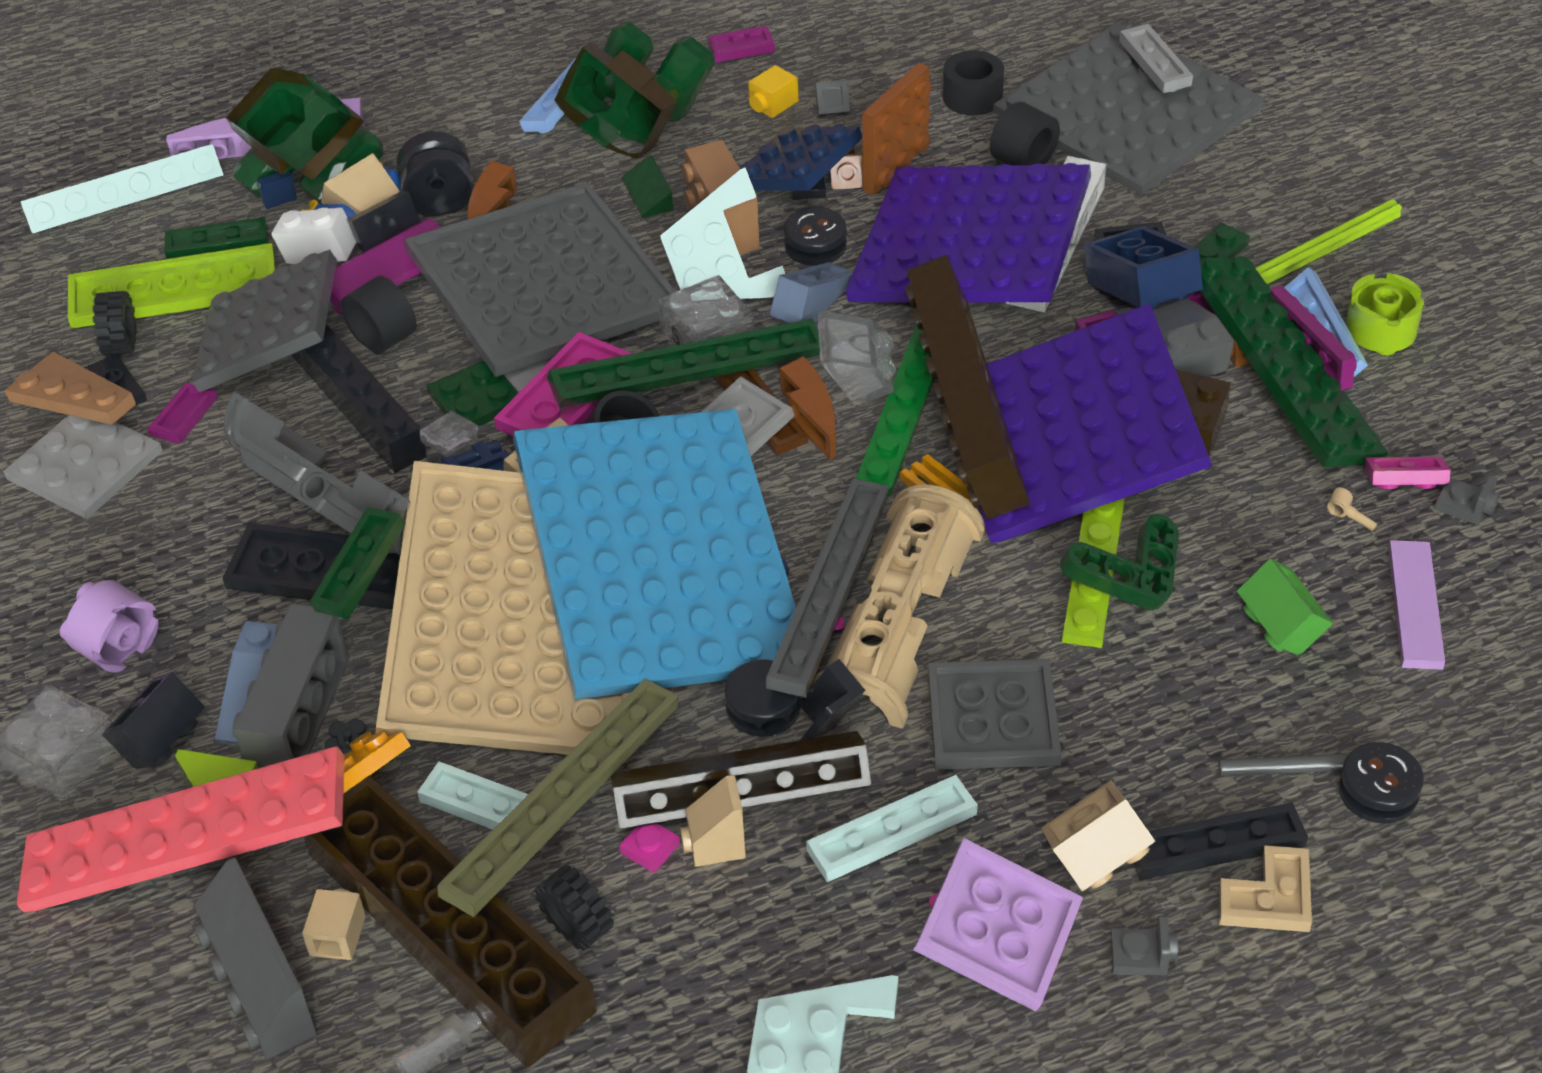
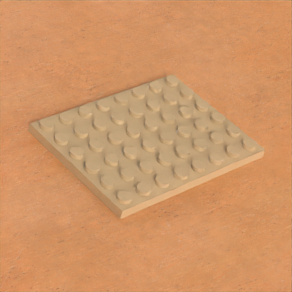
(475, 623)

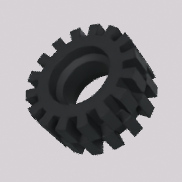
(114, 323)
(574, 907)

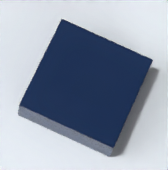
(276, 189)

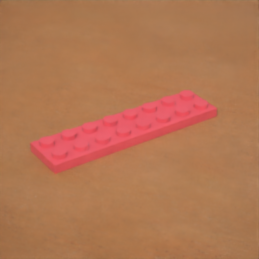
(182, 830)

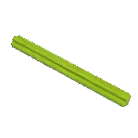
(1329, 241)

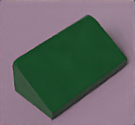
(648, 188)

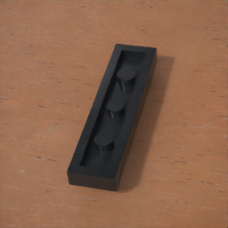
(1221, 840)

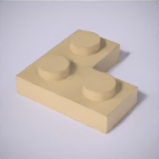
(1276, 902)

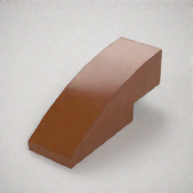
(492, 190)
(810, 404)

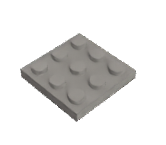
(83, 463)

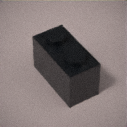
(154, 722)

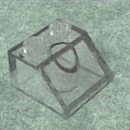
(856, 356)

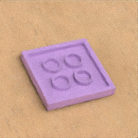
(999, 924)

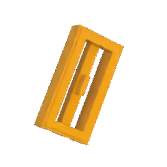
(934, 474)

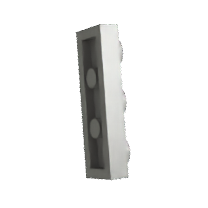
(1156, 58)

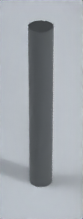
(1281, 765)

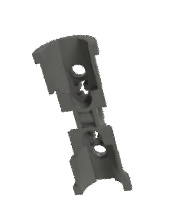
(293, 466)

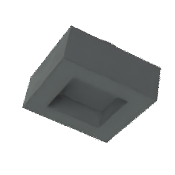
(832, 97)

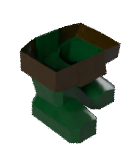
(641, 98)
(300, 128)

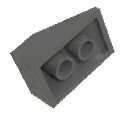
(1193, 336)

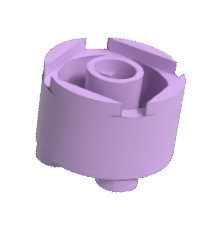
(109, 624)

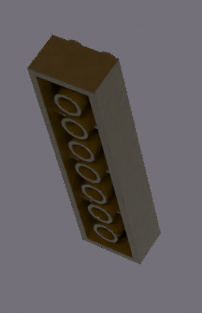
(966, 389)
(486, 961)

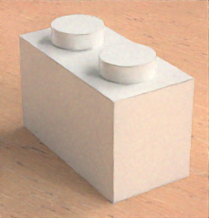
(313, 232)

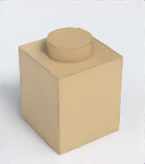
(334, 924)

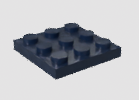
(800, 156)

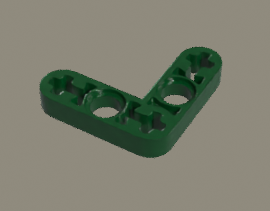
(1135, 574)

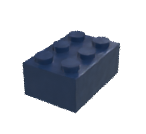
(1143, 267)

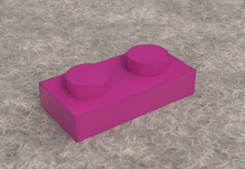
(1416, 471)

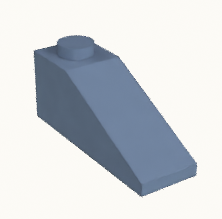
(808, 292)
(243, 669)

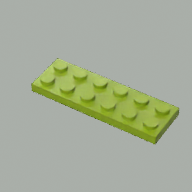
(169, 283)

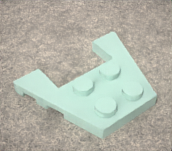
(704, 246)
(808, 1027)

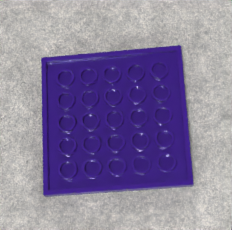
(996, 224)
(1094, 420)

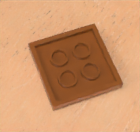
(896, 128)

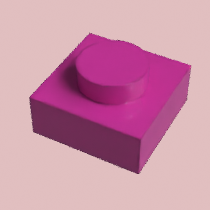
(649, 845)

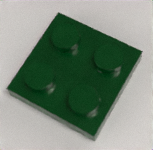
(472, 393)

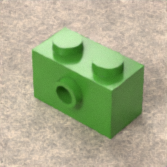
(1284, 608)

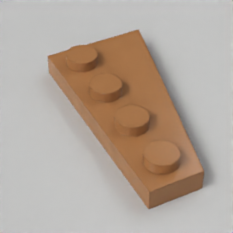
(70, 390)

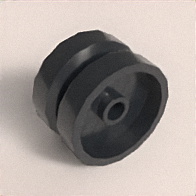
(435, 173)

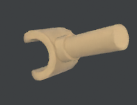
(1341, 506)

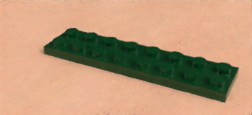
(1286, 364)

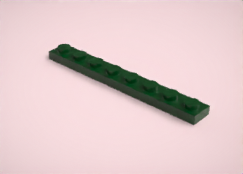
(684, 362)

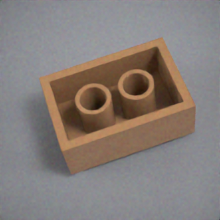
(704, 172)

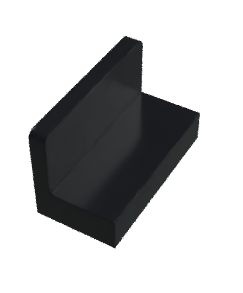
(830, 699)

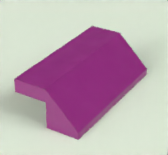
(383, 259)

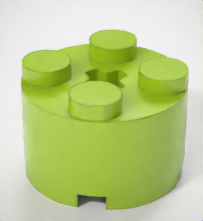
(1384, 313)

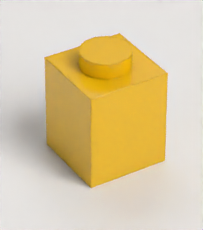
(773, 91)

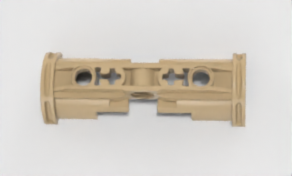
(899, 580)

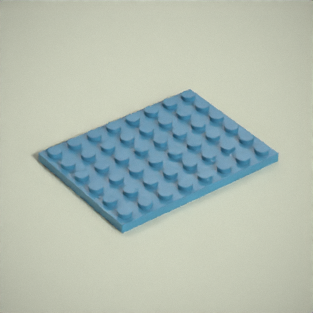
(654, 549)

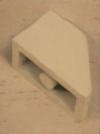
(715, 825)

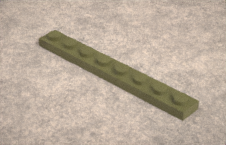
(556, 798)

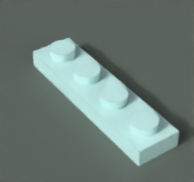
(891, 828)

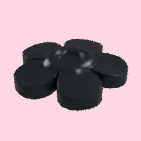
(343, 737)

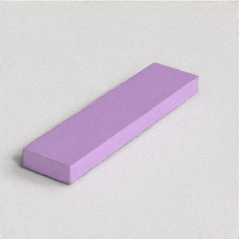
(1416, 605)

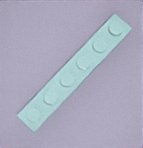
(121, 188)

